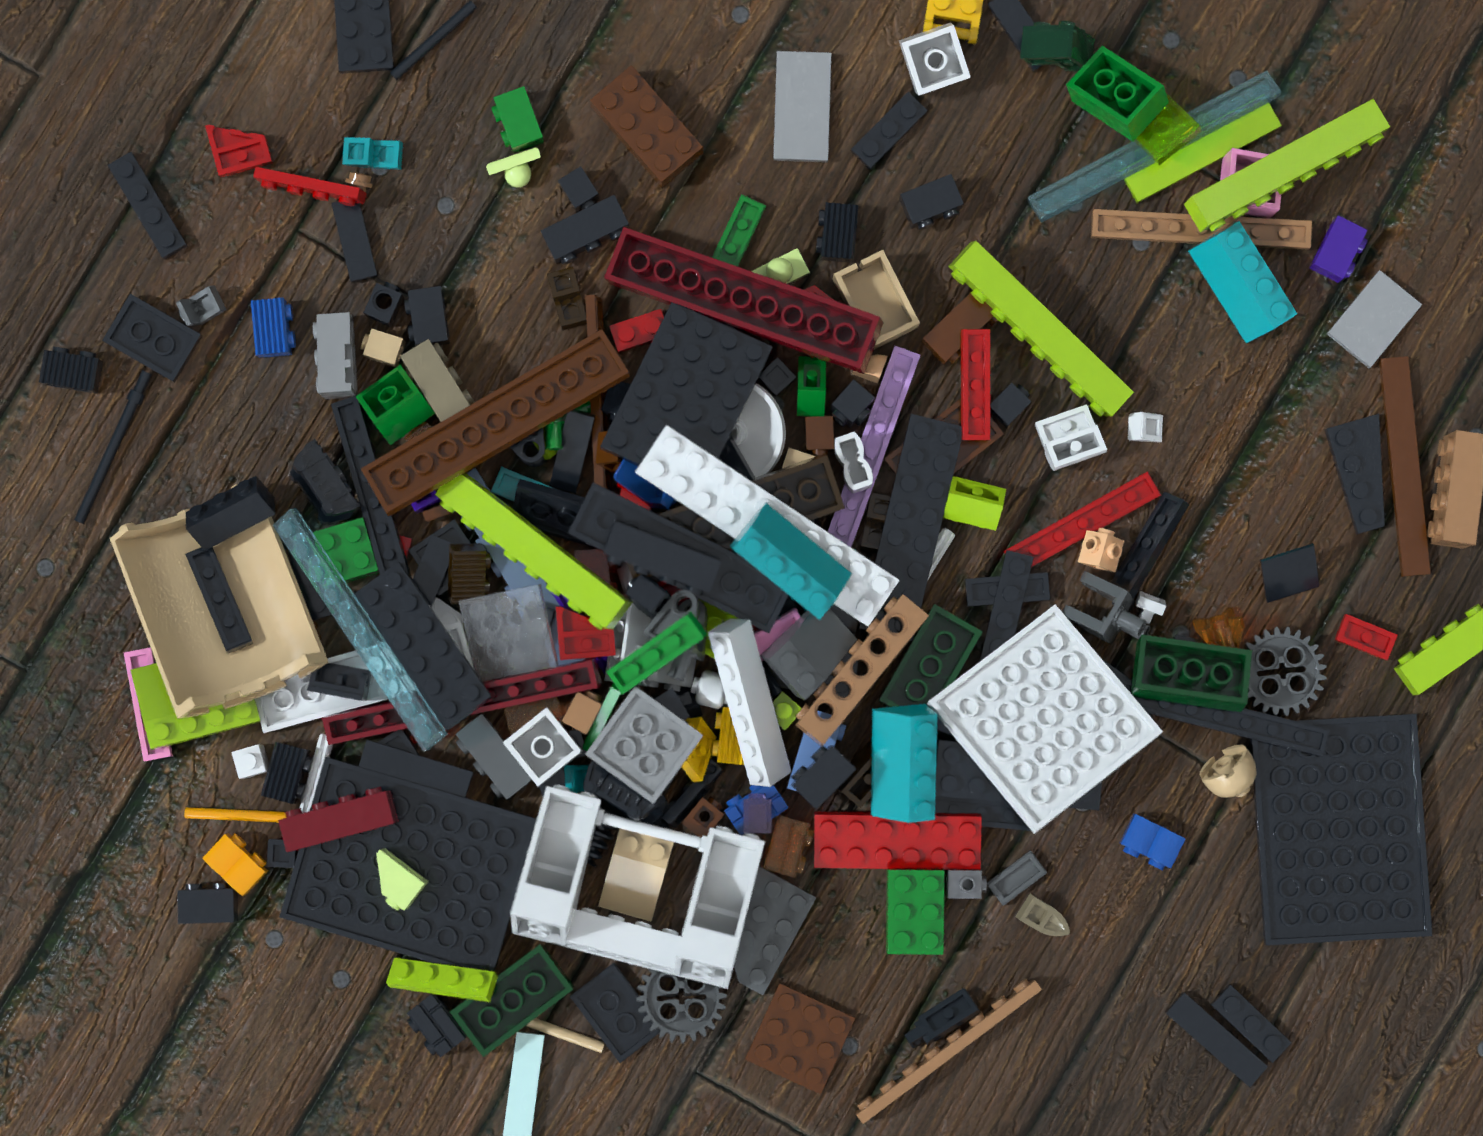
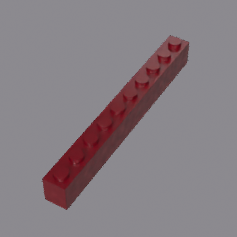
(505, 691)

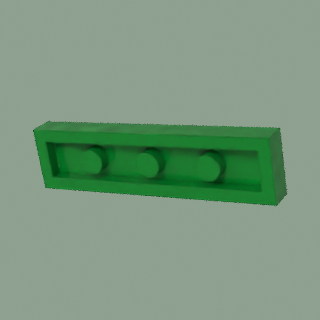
(657, 653)

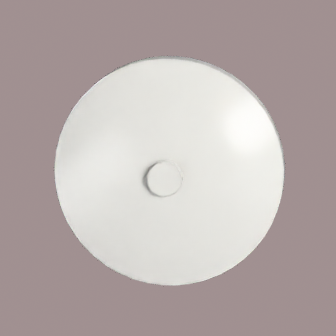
(760, 432)

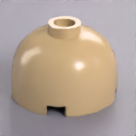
(1231, 773)

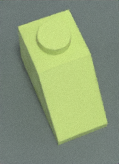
(398, 880)

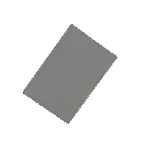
(1374, 319)

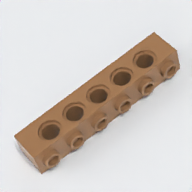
(911, 619)

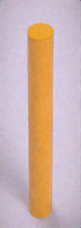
(233, 814)

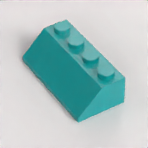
(1242, 282)
(792, 560)
(904, 763)

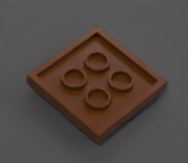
(800, 1038)

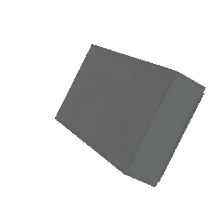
(1016, 877)

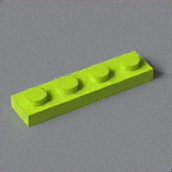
(442, 979)

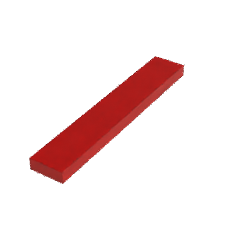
(1090, 518)

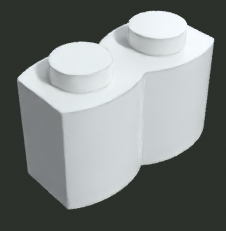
(850, 455)

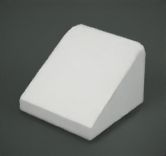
(1145, 427)

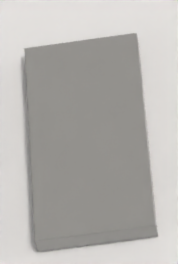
(802, 106)

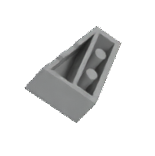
(335, 356)

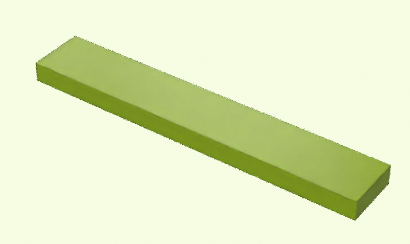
(1203, 152)

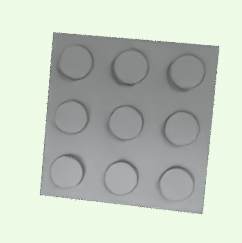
(644, 744)

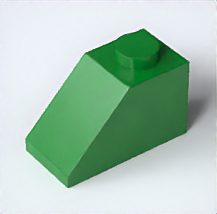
(811, 387)

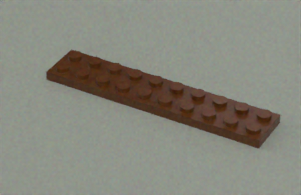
(495, 422)

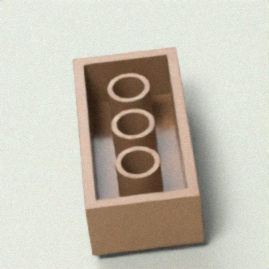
(1458, 490)

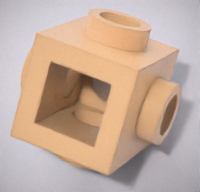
(1101, 550)

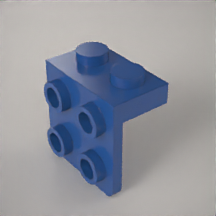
(642, 488)

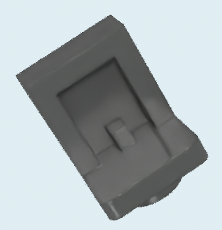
(201, 307)

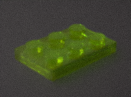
(1168, 132)

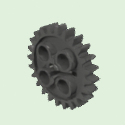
(1284, 696)
(682, 1023)

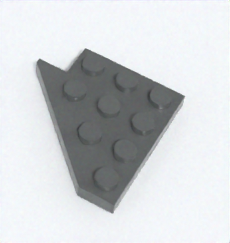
(769, 928)

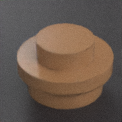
(359, 180)

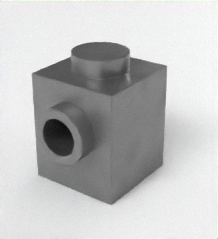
(965, 884)

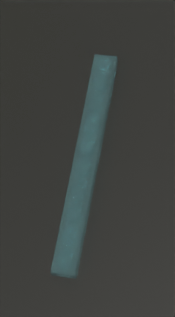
(1133, 158)
(360, 629)

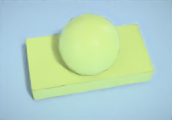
(516, 170)
(785, 268)

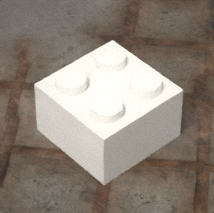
(934, 59)
(543, 746)

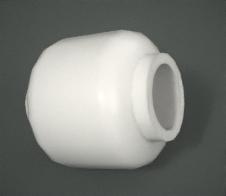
(709, 690)

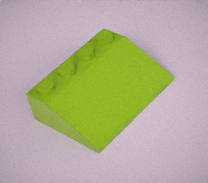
(161, 720)

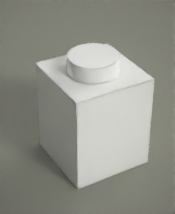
(250, 761)

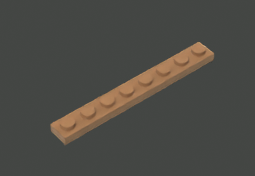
(1182, 229)
(938, 1056)

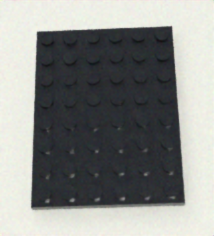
(1343, 835)
(456, 843)

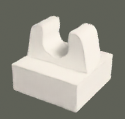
(1149, 605)

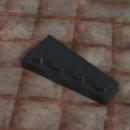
(1359, 467)

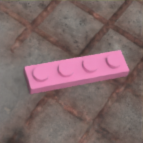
(134, 660)

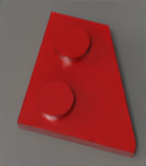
(237, 150)
(580, 638)

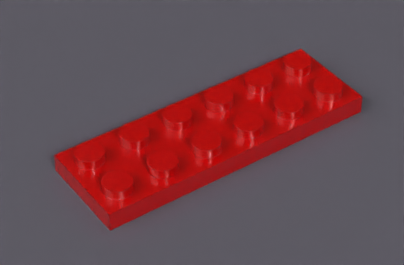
(882, 843)

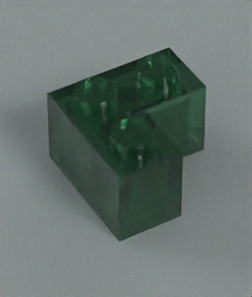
(1056, 45)

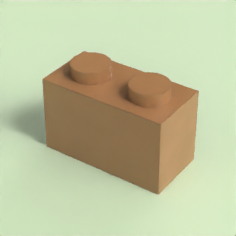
(583, 710)

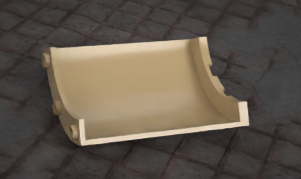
(182, 629)

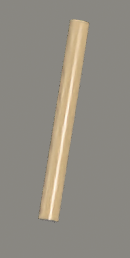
(566, 1034)

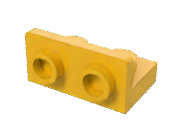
(698, 760)

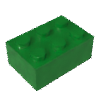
(1117, 93)
(915, 911)

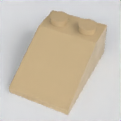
(635, 874)

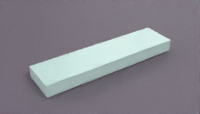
(523, 1084)

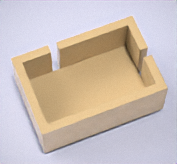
(878, 293)

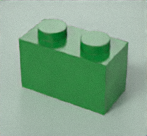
(518, 120)

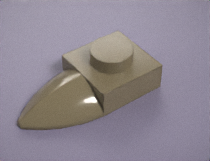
(1042, 917)

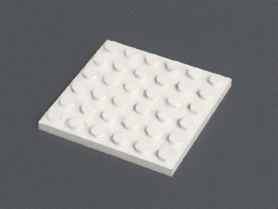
(1044, 718)

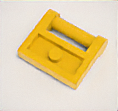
(955, 10)

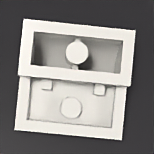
(1070, 437)

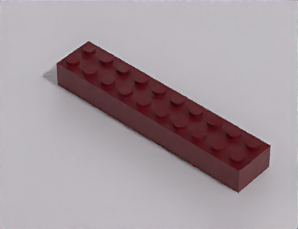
(744, 300)

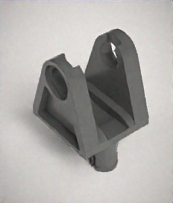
(671, 614)
(1118, 619)

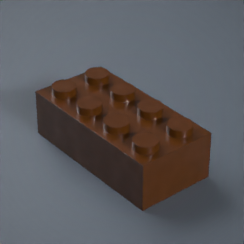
(646, 126)

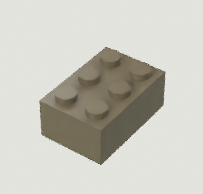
(435, 380)

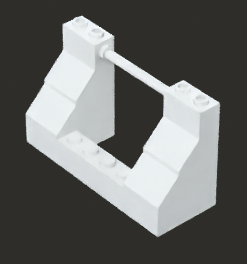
(555, 873)

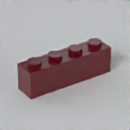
(337, 820)

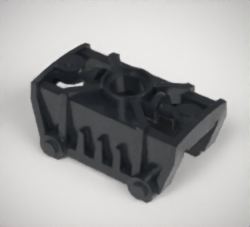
(323, 485)
(621, 798)

